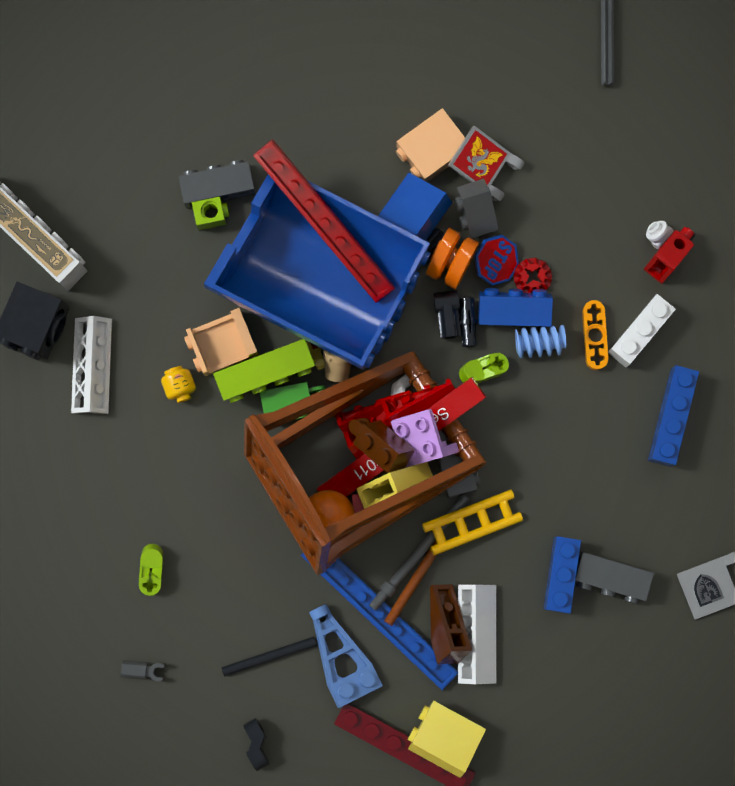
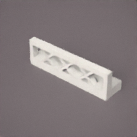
(95, 365)

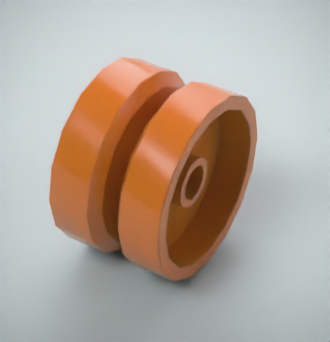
(450, 257)

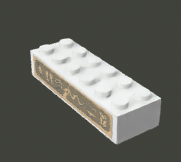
(34, 238)

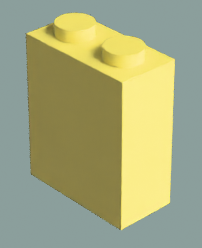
(393, 483)
(445, 738)

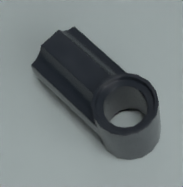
(447, 308)

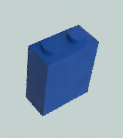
(416, 206)

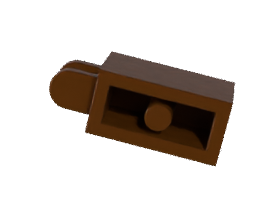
(381, 444)

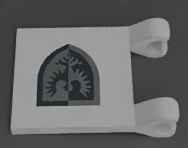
(708, 586)

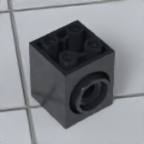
(32, 321)

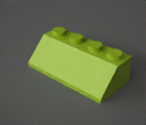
(264, 369)

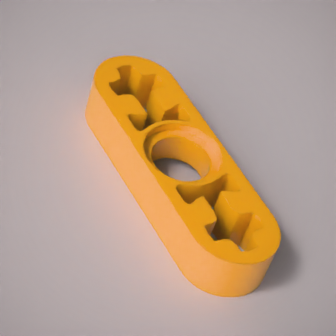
(587, 317)

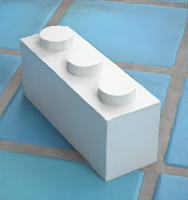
(641, 330)

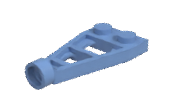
(354, 685)

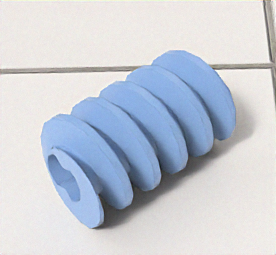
(539, 342)

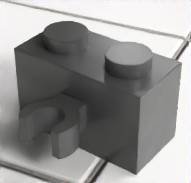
(477, 208)

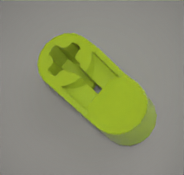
(494, 365)
(149, 580)

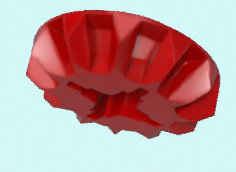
(532, 264)

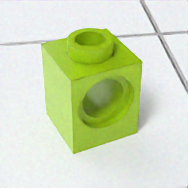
(202, 206)

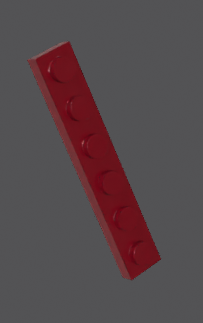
(395, 744)

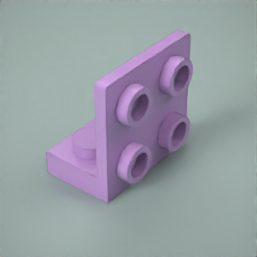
(422, 434)

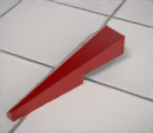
(392, 408)

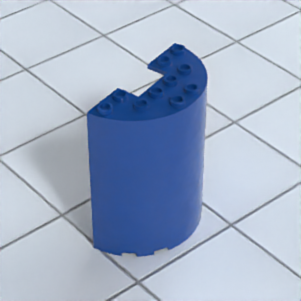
(299, 283)

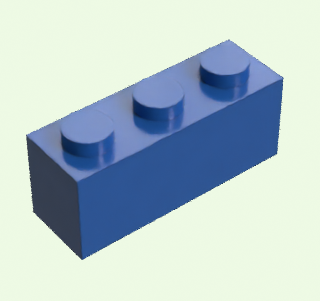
(515, 308)
(562, 574)

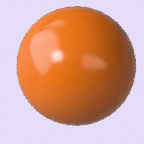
(331, 507)

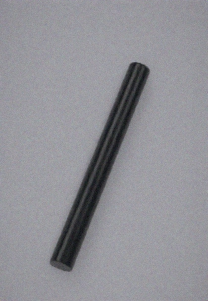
(269, 656)

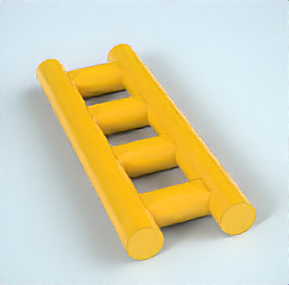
(459, 515)

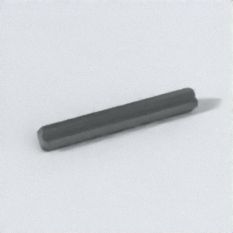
(607, 43)

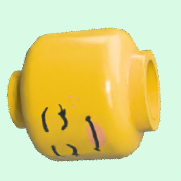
(178, 384)

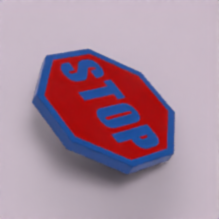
(496, 260)

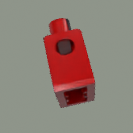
(670, 254)

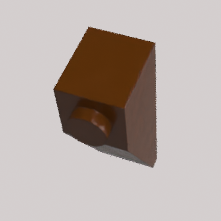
(447, 626)

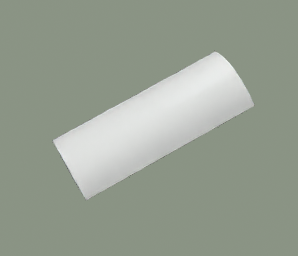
(479, 616)

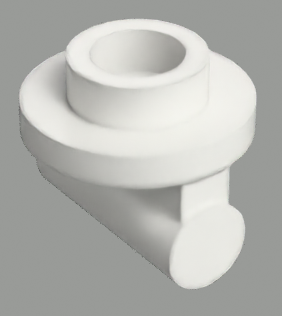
(658, 233)

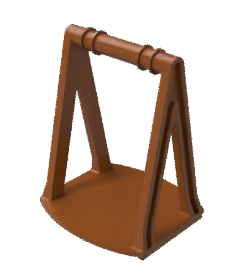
(290, 498)

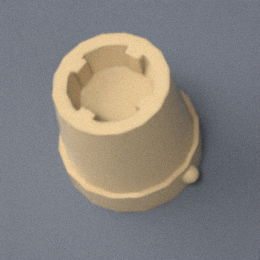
(335, 367)

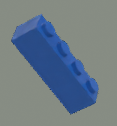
(673, 416)

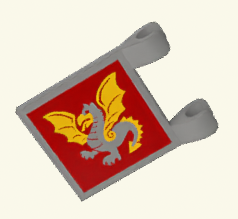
(483, 158)

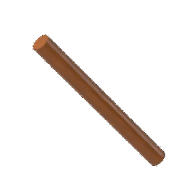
(410, 587)

